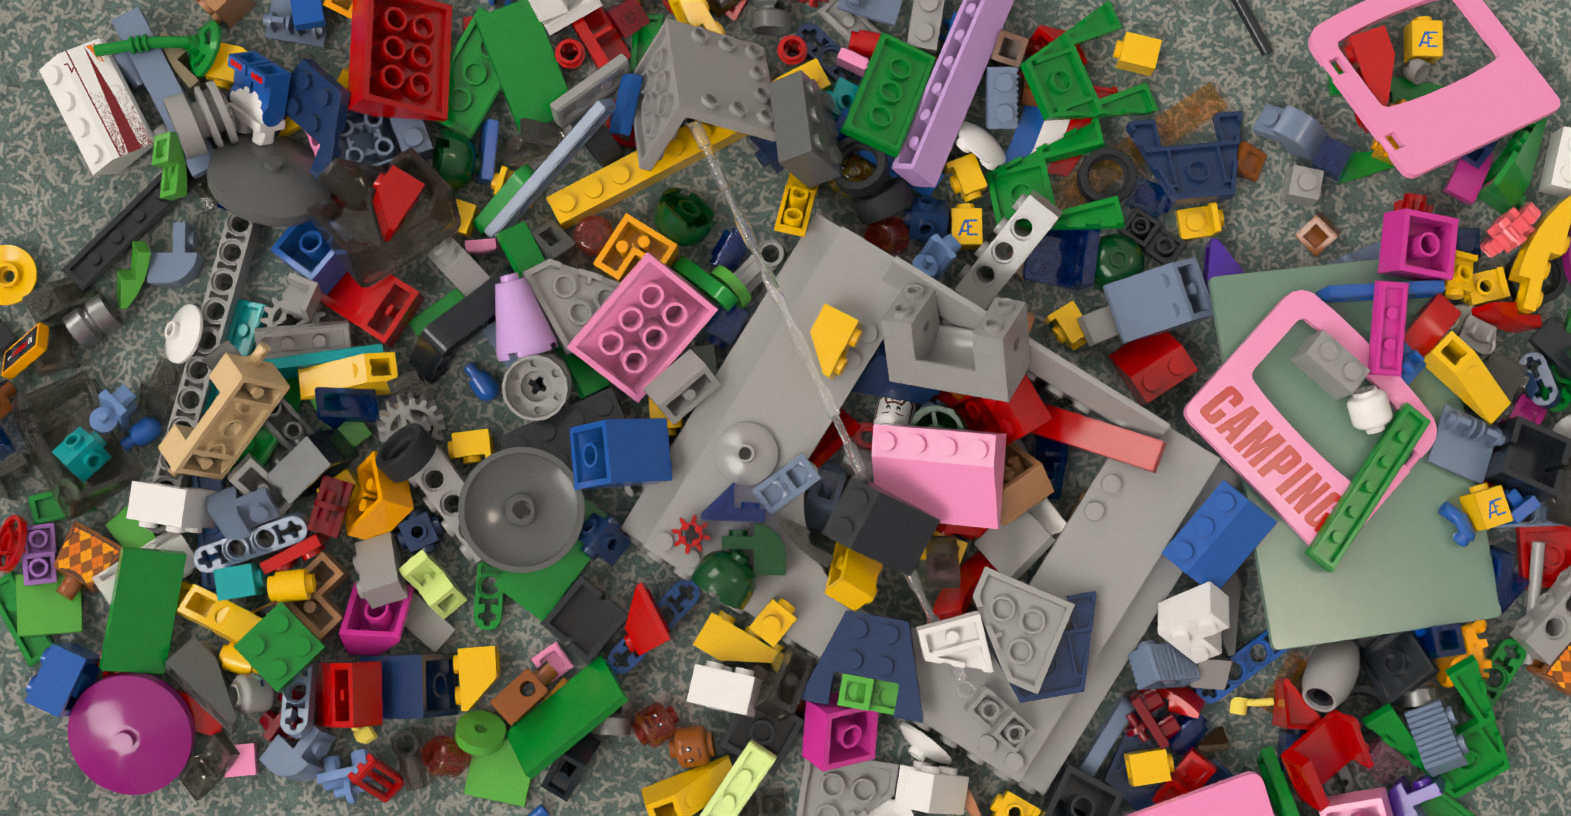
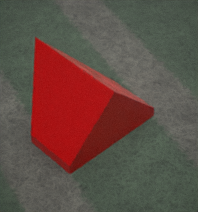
(1290, 708)

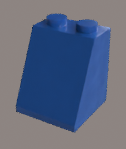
(620, 453)

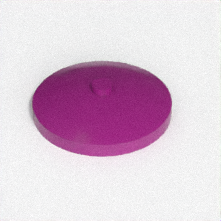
(131, 733)

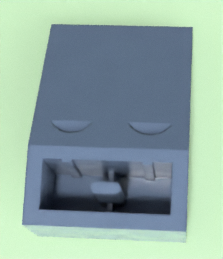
(380, 139)
(1159, 300)

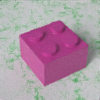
(1418, 245)
(838, 734)

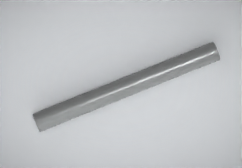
(1535, 578)

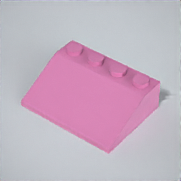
(643, 326)
(942, 471)

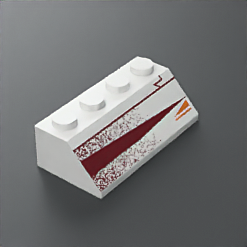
(98, 108)

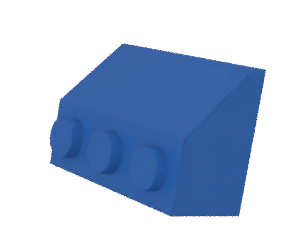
(1219, 536)

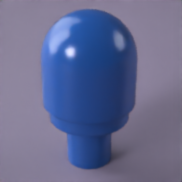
(482, 383)
(142, 433)

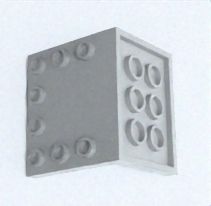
(703, 79)

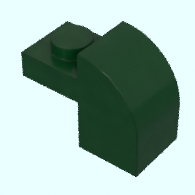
(767, 546)

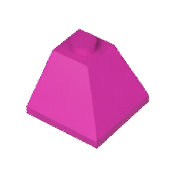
(373, 630)

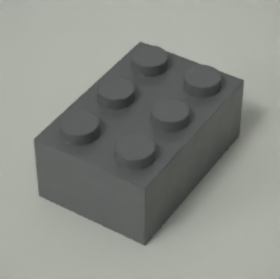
(805, 129)

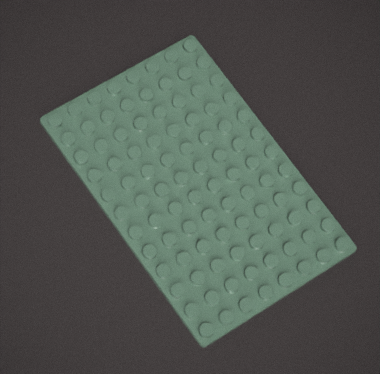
(1404, 561)

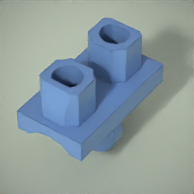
(937, 255)
(113, 409)
(336, 777)

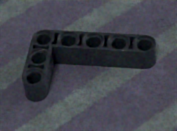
(454, 328)

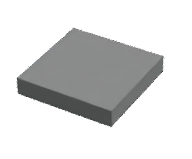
(1015, 545)

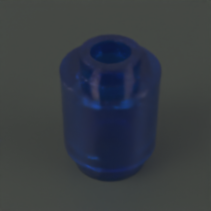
(728, 250)
(1191, 732)

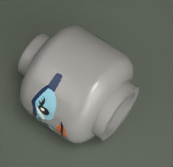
(251, 693)

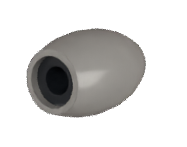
(1330, 675)

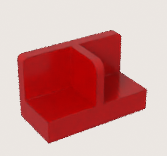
(600, 37)

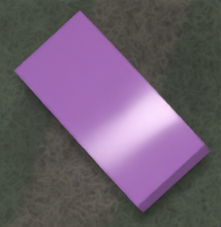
(40, 555)

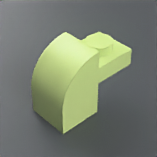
(433, 583)

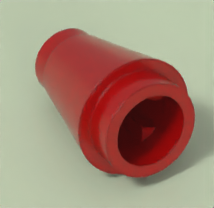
(789, 45)
(567, 49)

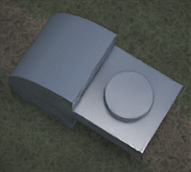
(1293, 128)
(178, 267)
(239, 513)
(298, 759)

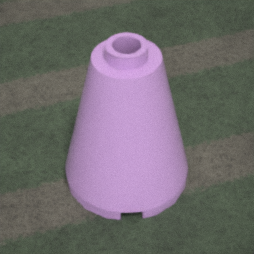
(520, 320)

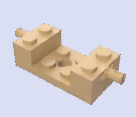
(246, 398)

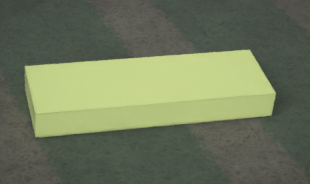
(740, 781)

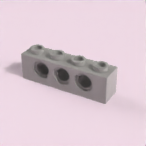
(1042, 217)
(439, 497)
(1531, 629)

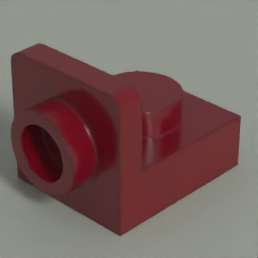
(627, 17)

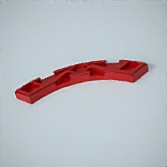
(955, 601)

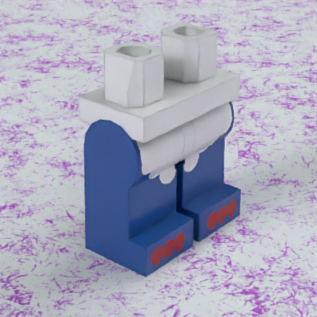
(258, 95)

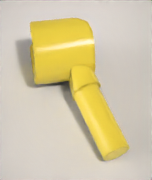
(1239, 705)
(364, 734)

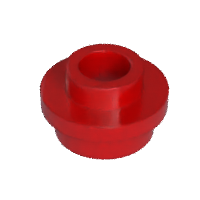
(865, 427)

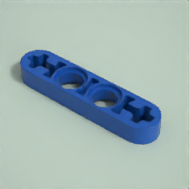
(686, 603)
(1247, 666)

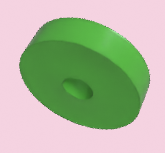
(731, 282)
(480, 733)

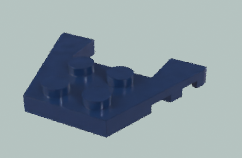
(319, 108)
(1192, 170)
(870, 649)
(1070, 662)
(1140, 796)

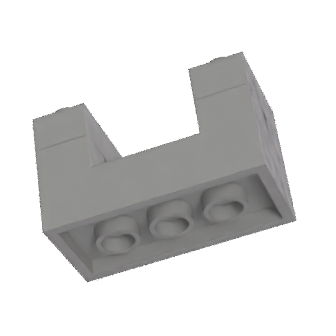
(952, 358)

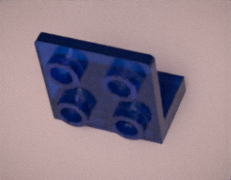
(1064, 259)

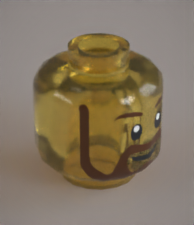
(854, 170)

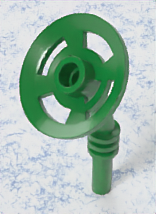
(196, 45)

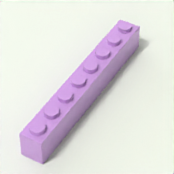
(950, 90)

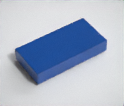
(626, 105)
(487, 151)

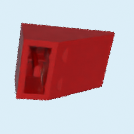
(1373, 60)
(377, 309)
(1014, 418)
(349, 694)

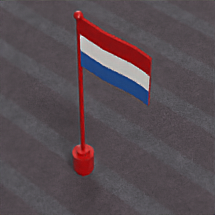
(1032, 128)

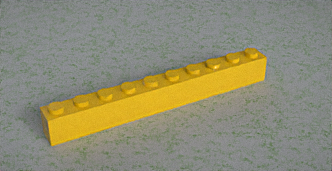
(626, 178)

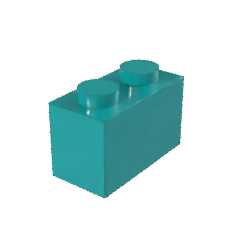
(240, 581)

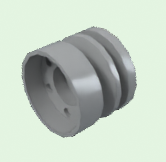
(201, 119)
(520, 392)

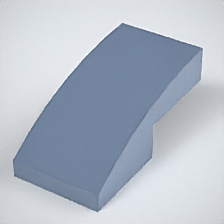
(786, 484)

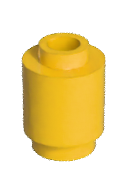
(291, 585)
(234, 661)

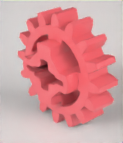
(1510, 229)

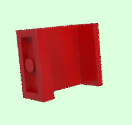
(1322, 754)

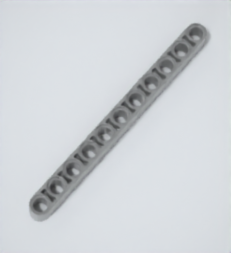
(214, 297)

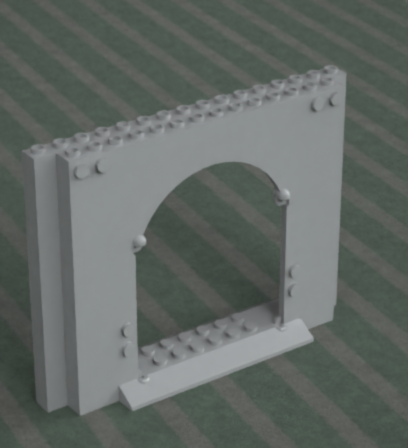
(1105, 547)

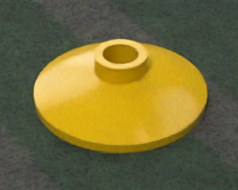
(25, 270)

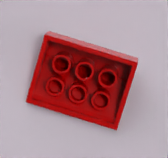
(400, 59)

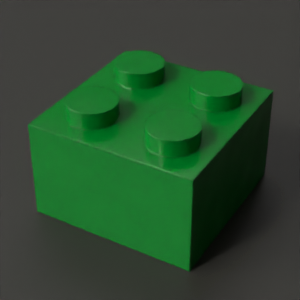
(280, 647)

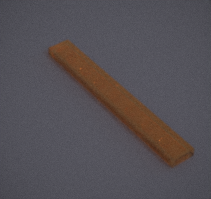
(1171, 127)

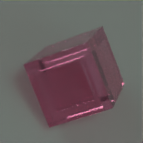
(1385, 761)

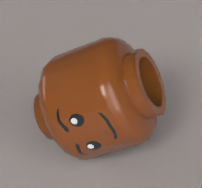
(692, 746)

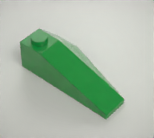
(1513, 169)

